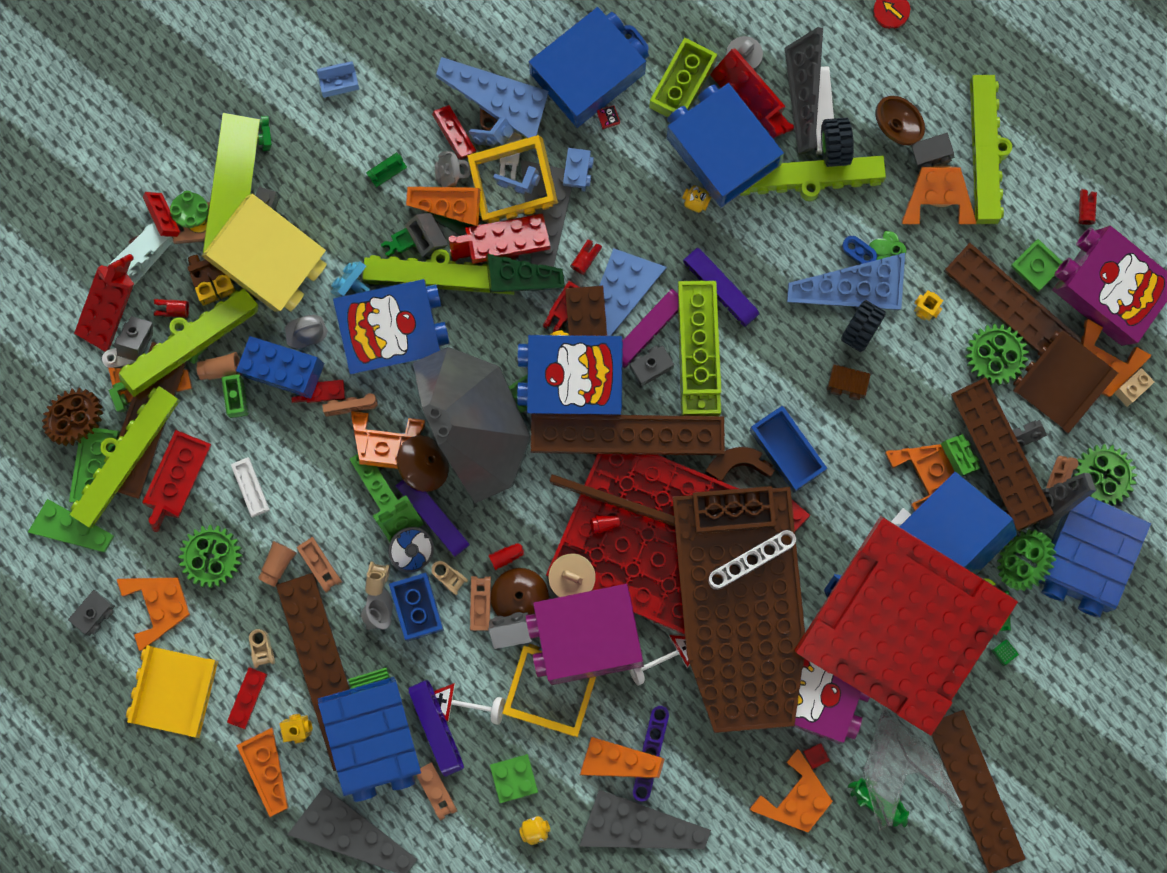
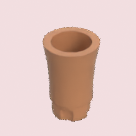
(218, 367)
(276, 563)

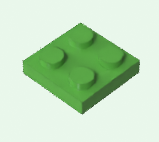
(1037, 265)
(513, 778)

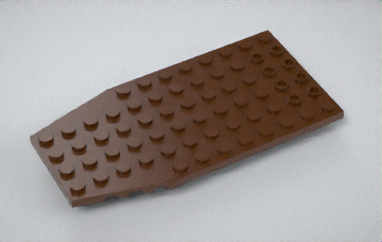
(747, 631)

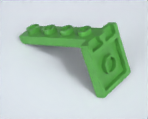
(394, 513)

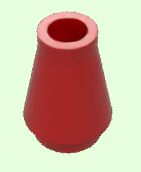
(601, 524)

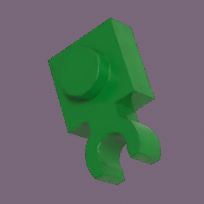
(265, 137)
(401, 241)

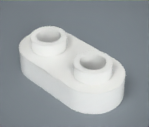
(118, 361)

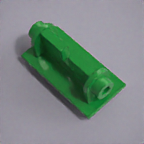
(386, 169)

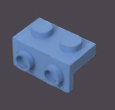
(337, 79)
(577, 168)

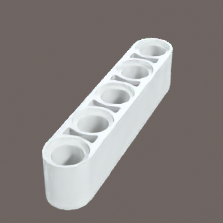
(825, 104)
(759, 553)

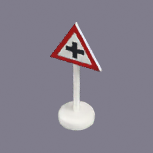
(680, 645)
(445, 699)

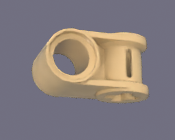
(449, 577)
(376, 578)
(261, 650)

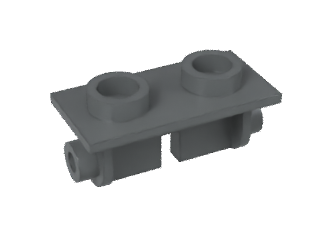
(1033, 432)

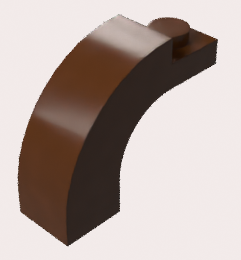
(738, 457)

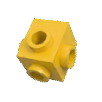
(930, 299)
(296, 728)

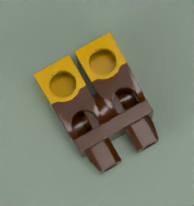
(202, 274)

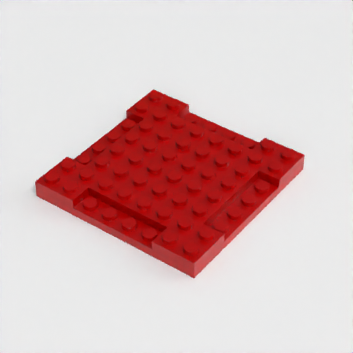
(641, 548)
(905, 625)

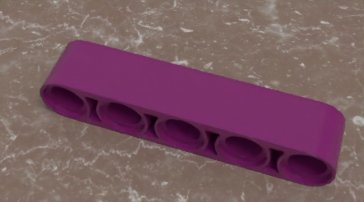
(649, 326)

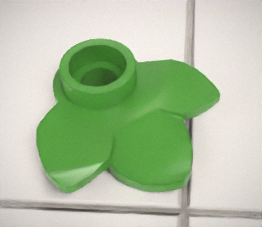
(885, 246)

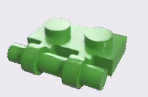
(960, 455)

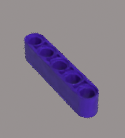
(727, 292)
(435, 518)
(436, 728)
(656, 745)

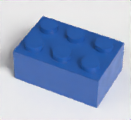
(416, 607)

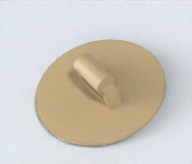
(571, 575)

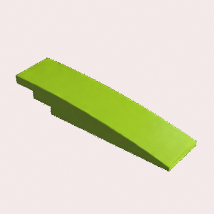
(232, 171)
(699, 348)

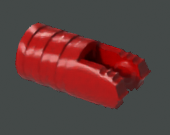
(1087, 207)
(585, 258)
(174, 308)
(506, 555)

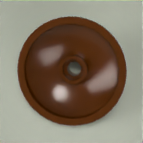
(900, 120)
(415, 466)
(514, 581)

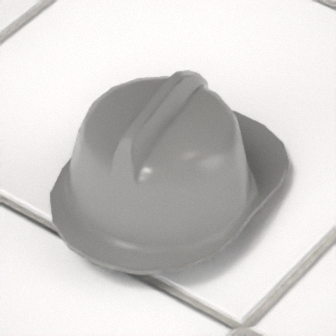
(305, 331)
(377, 611)

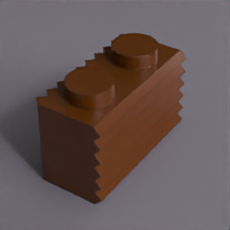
(848, 382)

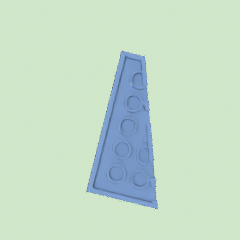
(497, 95)
(872, 281)
(625, 284)

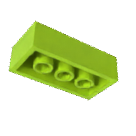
(683, 78)

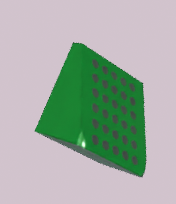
(1004, 652)

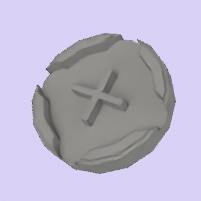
(749, 49)
(448, 169)

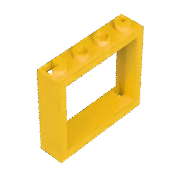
(508, 150)
(573, 731)

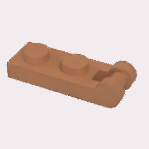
(351, 404)
(1059, 474)
(318, 564)
(480, 604)
(436, 791)

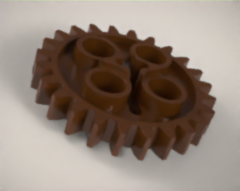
(72, 417)

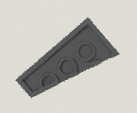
(1066, 496)

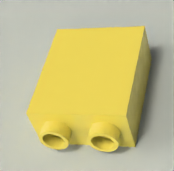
(265, 254)

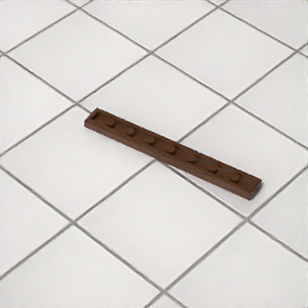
(612, 500)

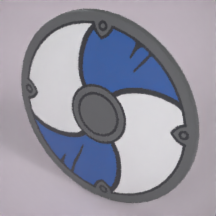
(411, 549)

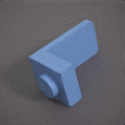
(496, 137)
(530, 180)

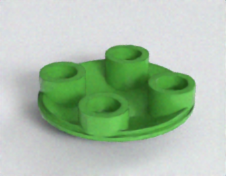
(189, 209)

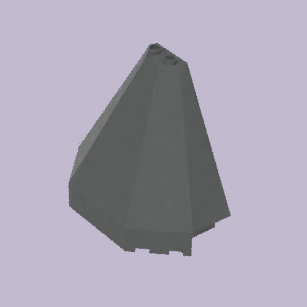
(473, 420)

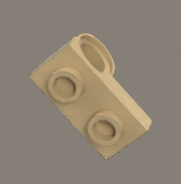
(1134, 387)

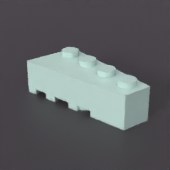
(145, 250)

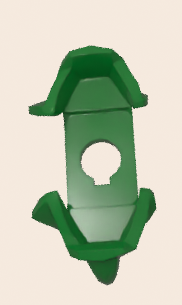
(863, 798)

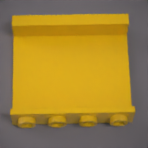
(172, 691)

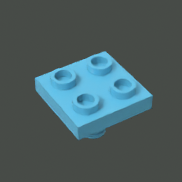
(349, 280)

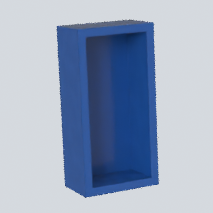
(280, 367)
(788, 449)

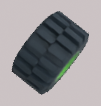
(837, 142)
(863, 326)

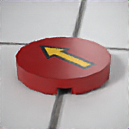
(891, 13)

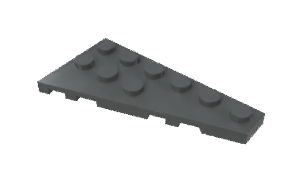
(803, 70)
(554, 216)
(632, 825)
(342, 829)

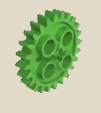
(1010, 345)
(1112, 460)
(1034, 547)
(193, 552)

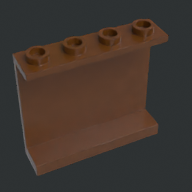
(1064, 380)

